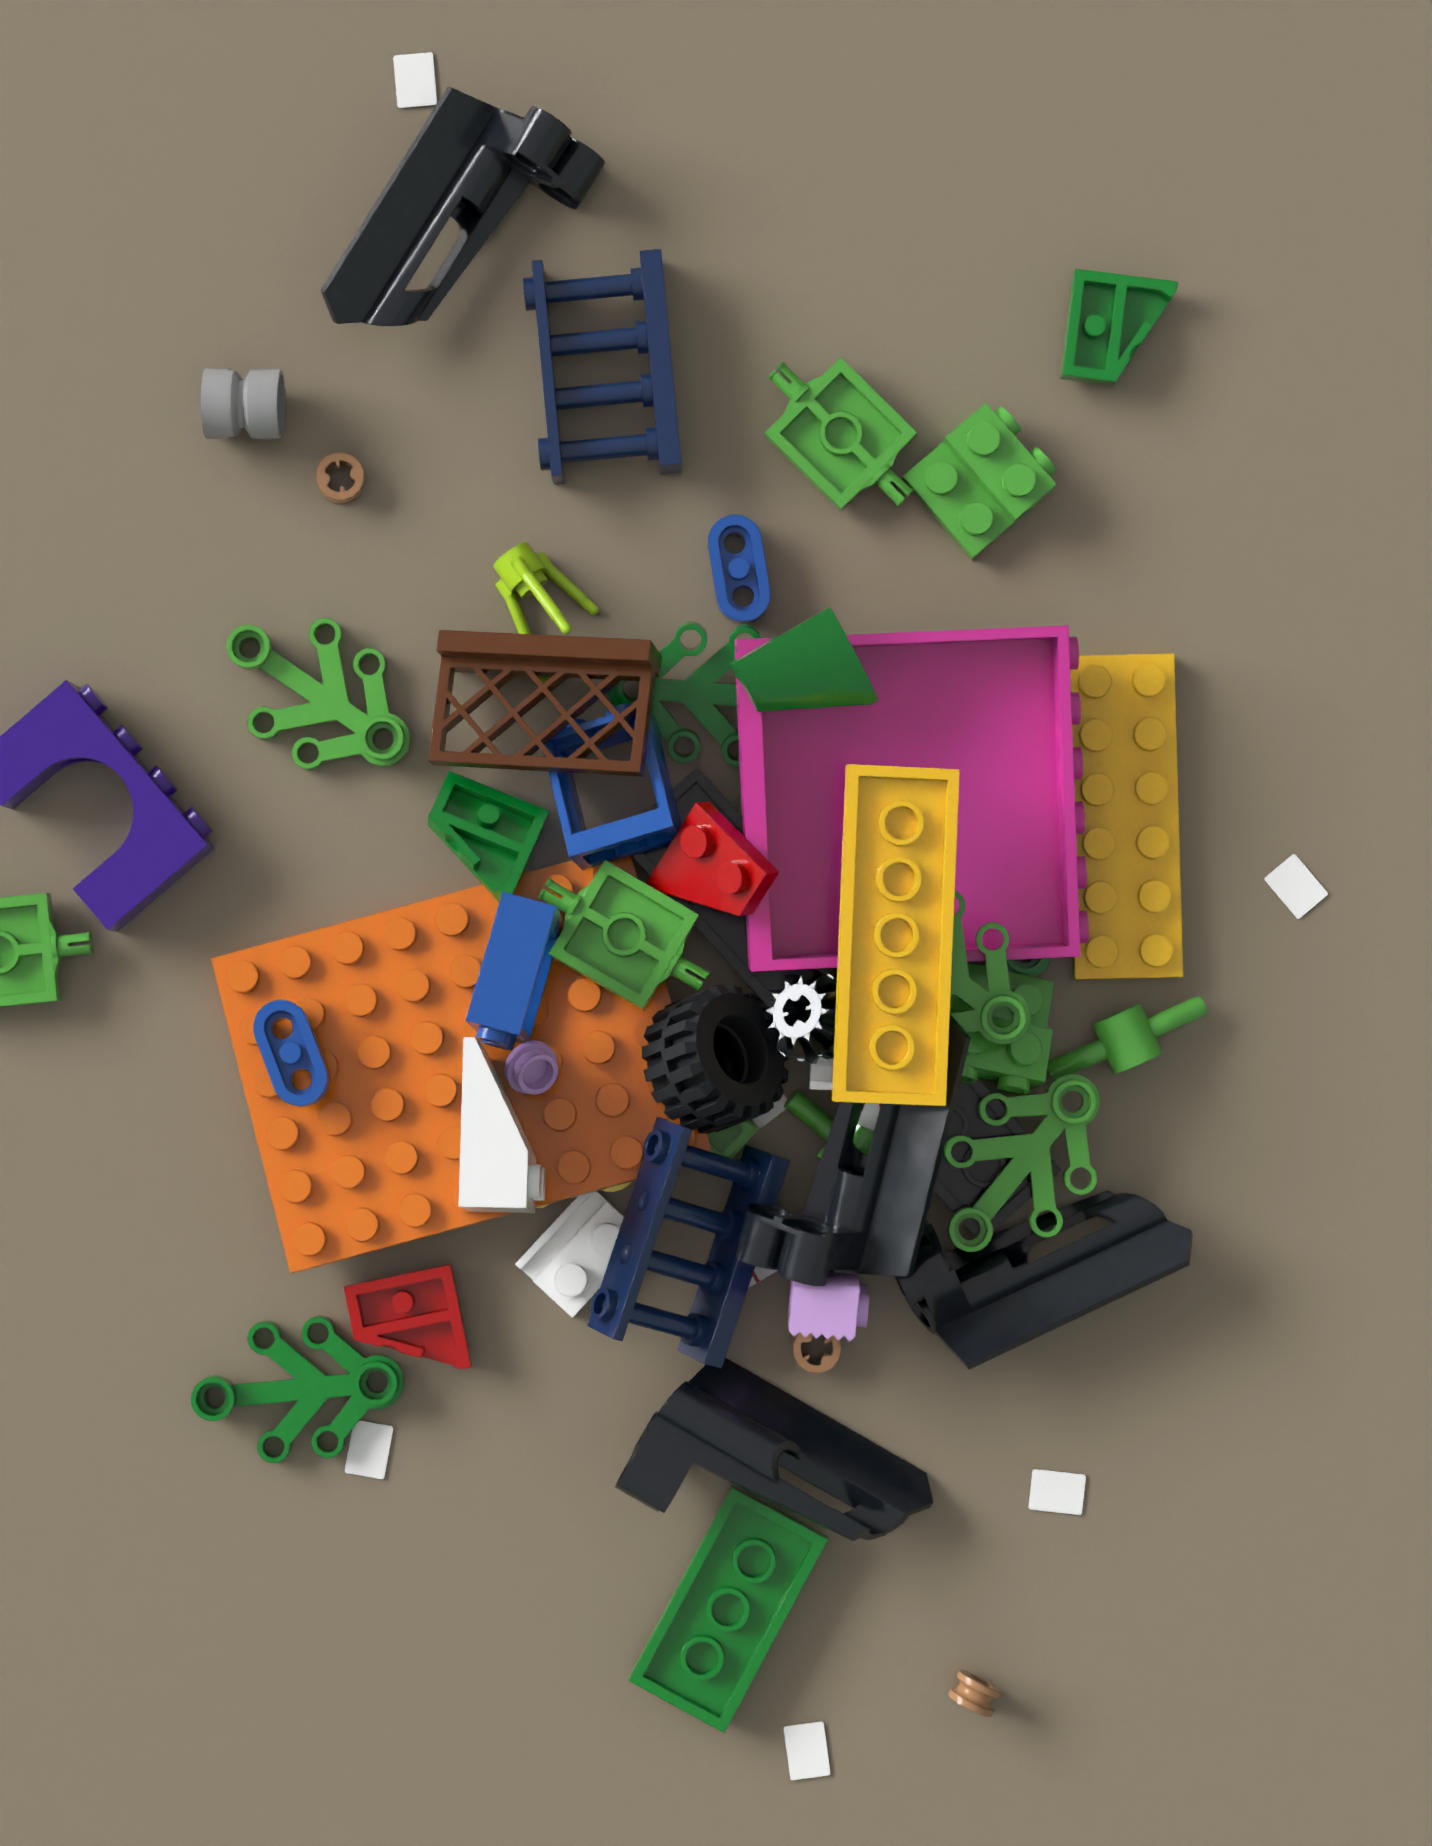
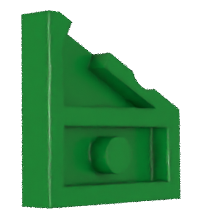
(1109, 322)
(487, 831)

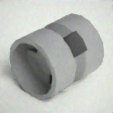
(237, 403)

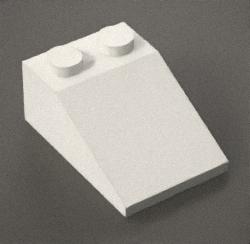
(495, 1155)

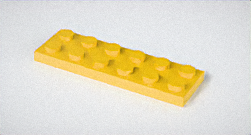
(1129, 817)
(895, 935)

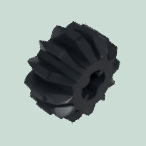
(804, 1016)

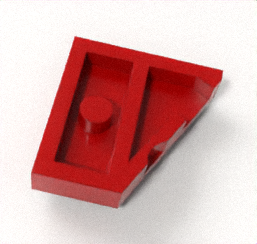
(713, 865)
(411, 1314)

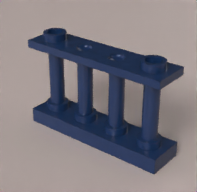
(648, 337)
(721, 1279)

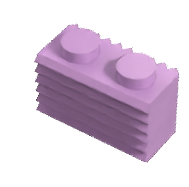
(828, 1308)

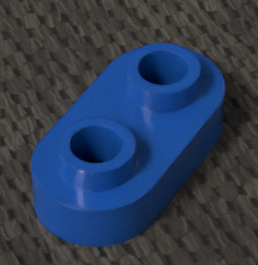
(739, 569)
(290, 1055)

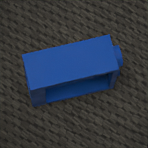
(624, 836)
(514, 971)

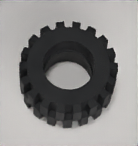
(714, 1059)

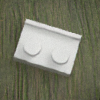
(574, 1252)

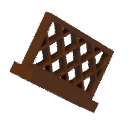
(546, 657)

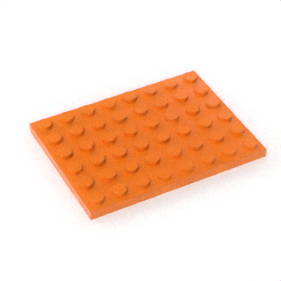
(390, 1015)

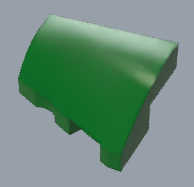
(805, 669)

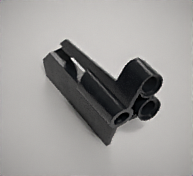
(462, 165)
(862, 1207)
(998, 1301)
(747, 1428)

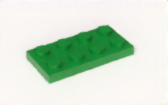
(728, 1608)

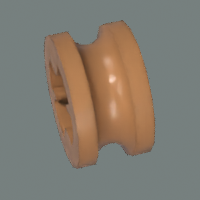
(324, 481)
(827, 1360)
(975, 1693)

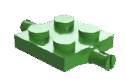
(840, 434)
(624, 935)
(33, 950)

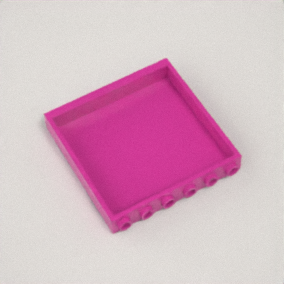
(946, 701)

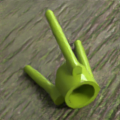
(523, 573)

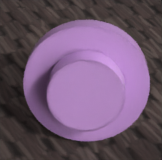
(531, 1068)

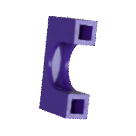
(162, 837)

